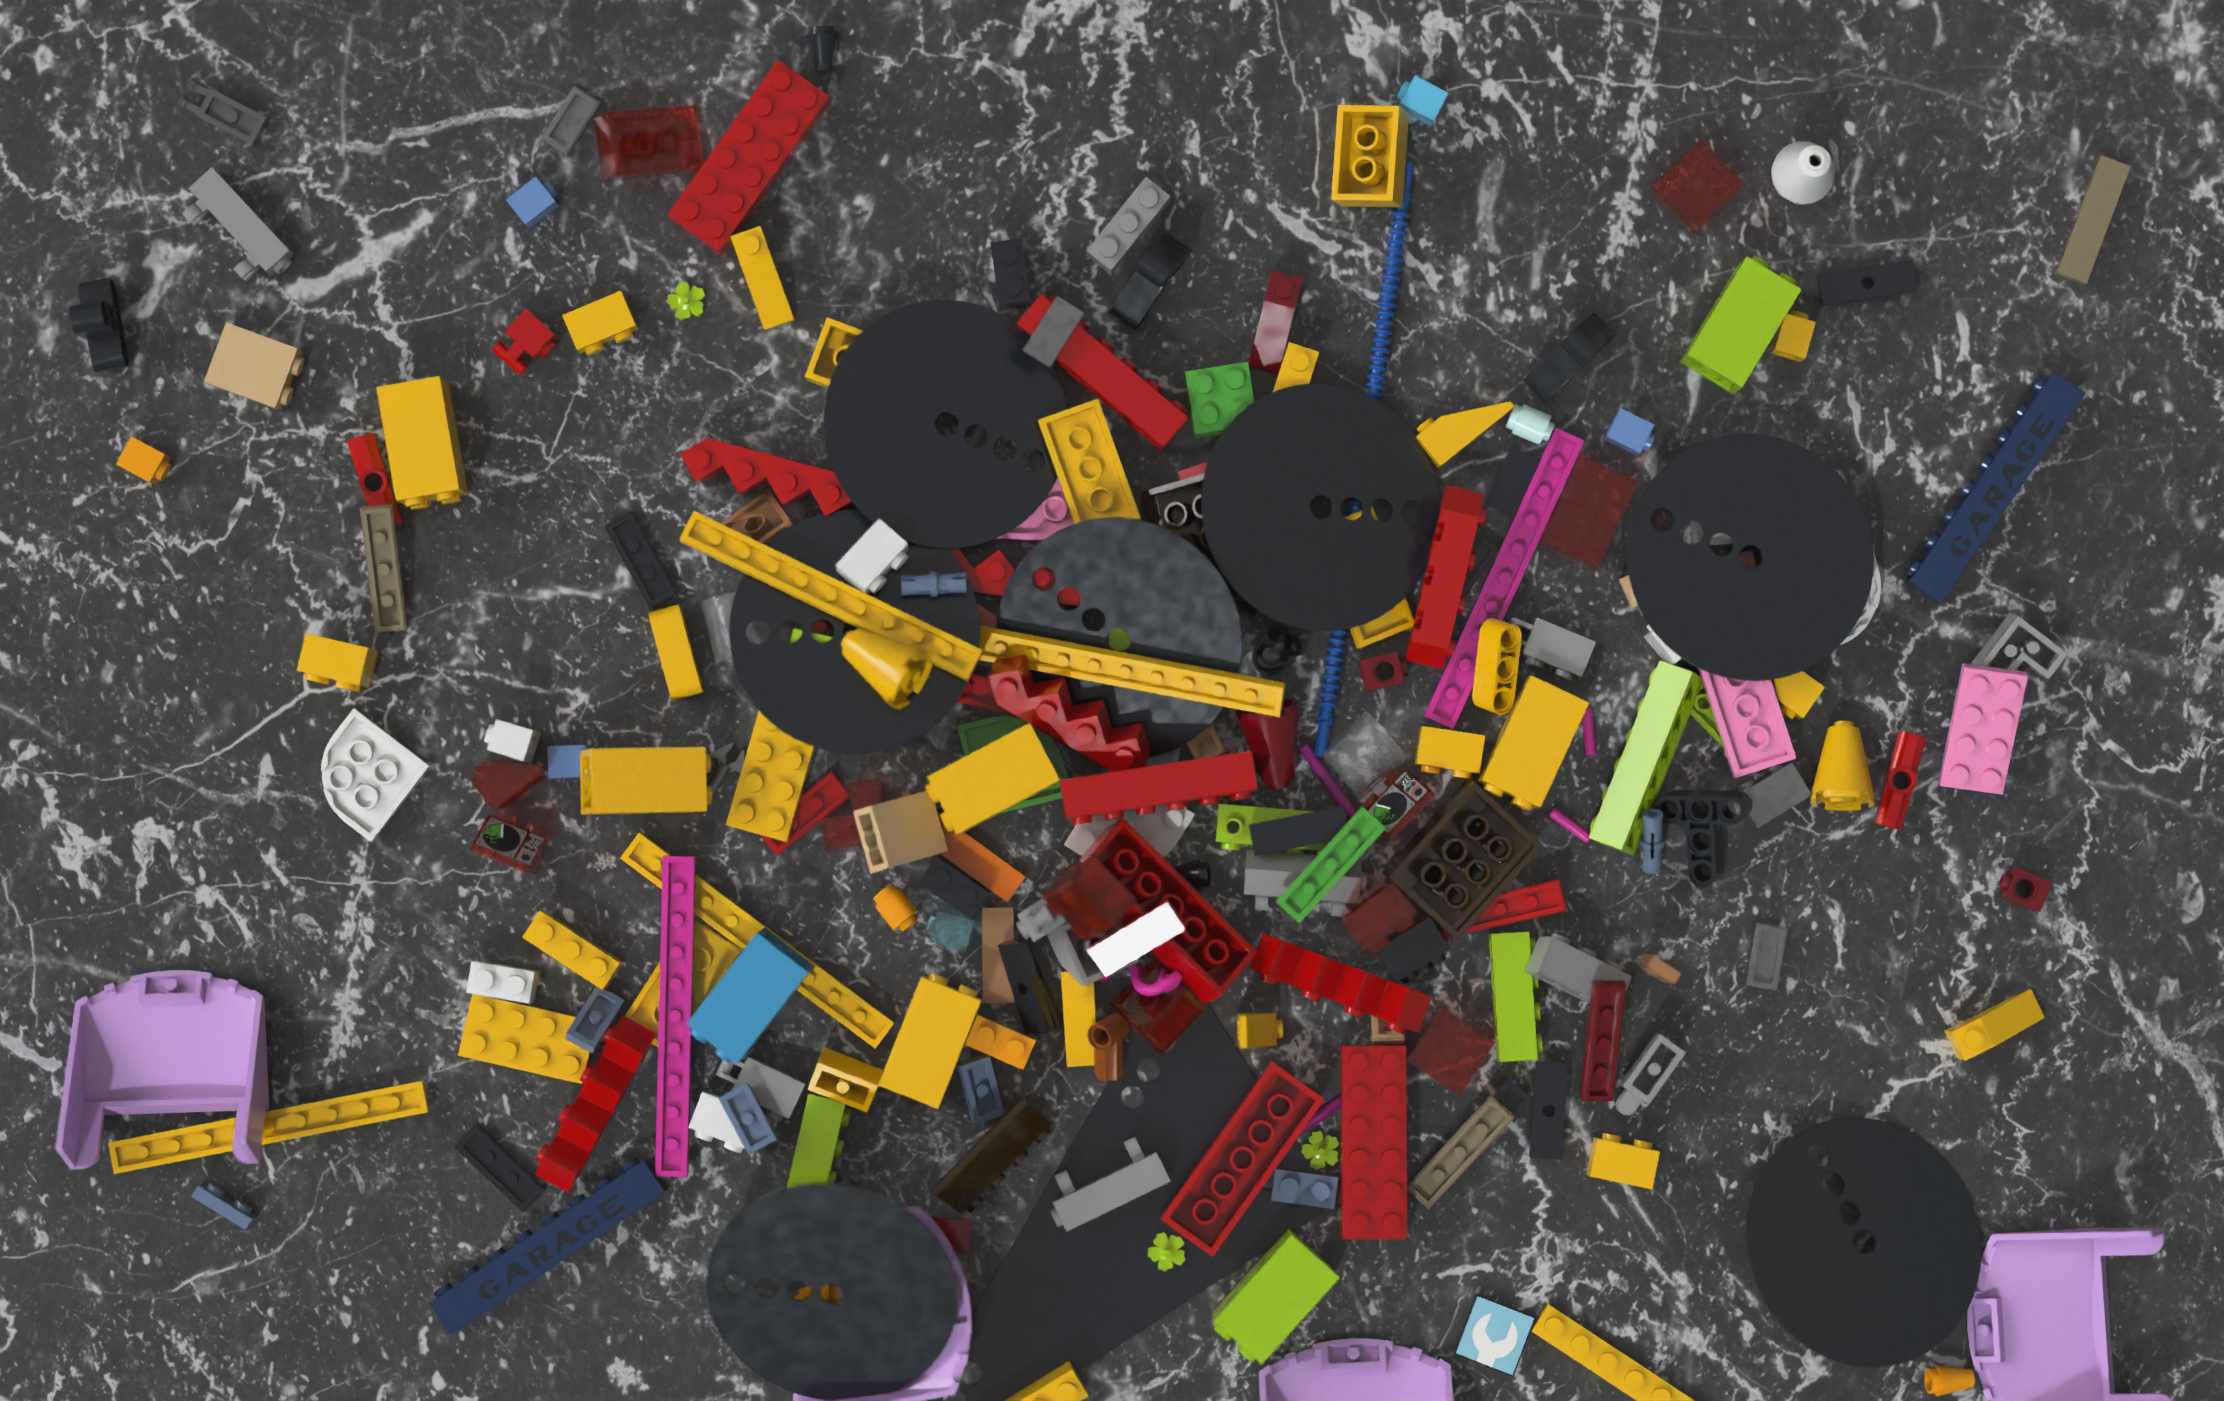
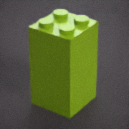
(1741, 324)
(1274, 1297)

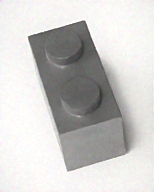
(1774, 793)

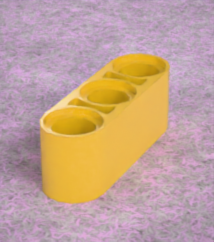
(676, 652)
(1496, 666)

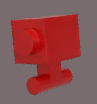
(529, 337)

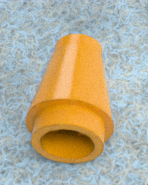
(1946, 1379)

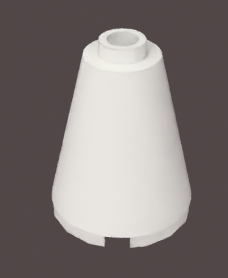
(1803, 172)

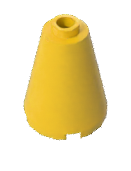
(887, 665)
(1843, 771)

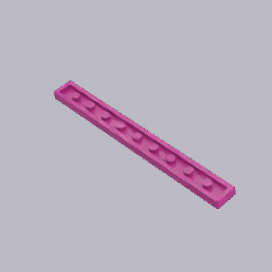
(1505, 573)
(674, 1013)

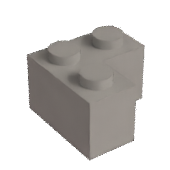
(2020, 643)

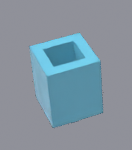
(1422, 99)

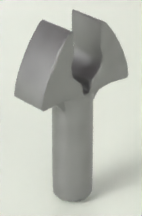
(724, 769)

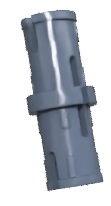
(933, 583)
(1652, 857)

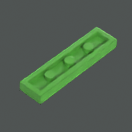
(1330, 864)

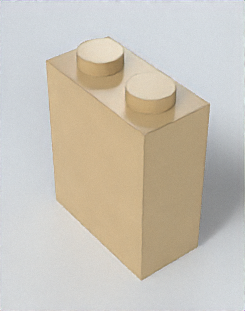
(254, 367)
(900, 831)

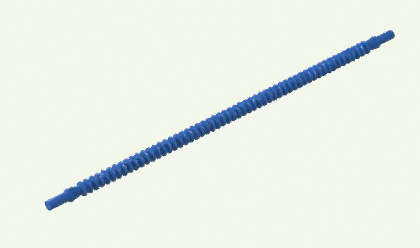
(1325, 718)

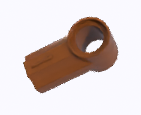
(1107, 1040)

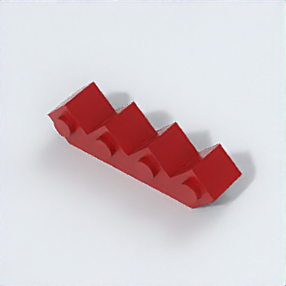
(752, 469)
(995, 572)
(1445, 576)
(1079, 726)
(1341, 983)
(591, 1112)

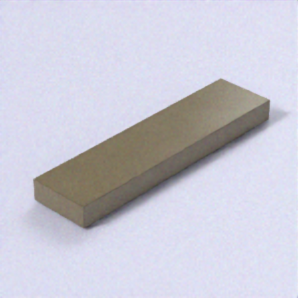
(2092, 220)
(384, 568)
(1460, 1151)

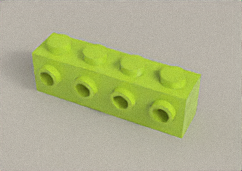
(1234, 823)

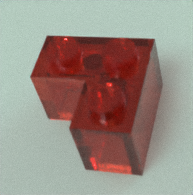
(842, 830)

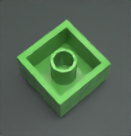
(1217, 396)

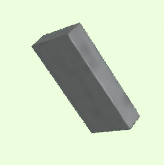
(571, 121)
(1053, 331)
(1766, 956)

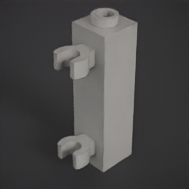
(241, 222)
(1276, 871)
(1109, 1191)

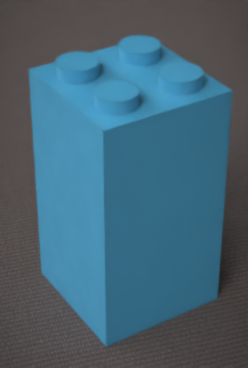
(749, 996)

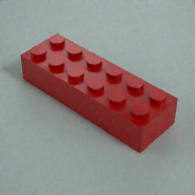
(750, 158)
(1114, 380)
(1159, 786)
(1209, 948)
(1373, 1141)
(1241, 1158)

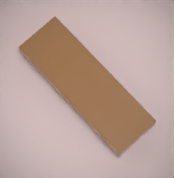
(996, 928)
(1658, 968)

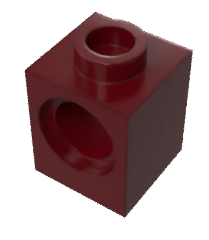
(1368, 671)
(2037, 889)

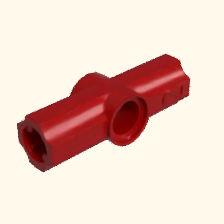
(367, 461)
(1905, 759)

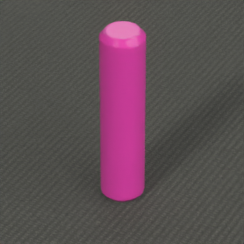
(1588, 732)
(1570, 824)

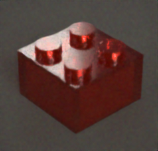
(1697, 186)
(1089, 898)
(1449, 1050)

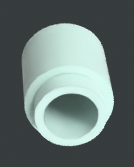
(1530, 423)

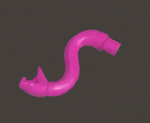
(1164, 983)

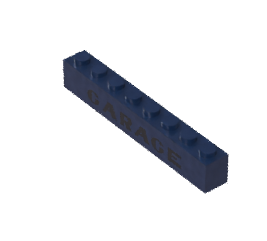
(1994, 487)
(548, 1246)

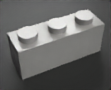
(1128, 226)
(1570, 967)

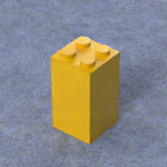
(422, 442)
(1532, 743)
(644, 780)
(992, 780)
(931, 1040)

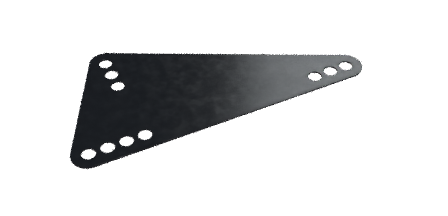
(1094, 1285)

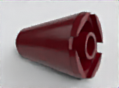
(1272, 742)

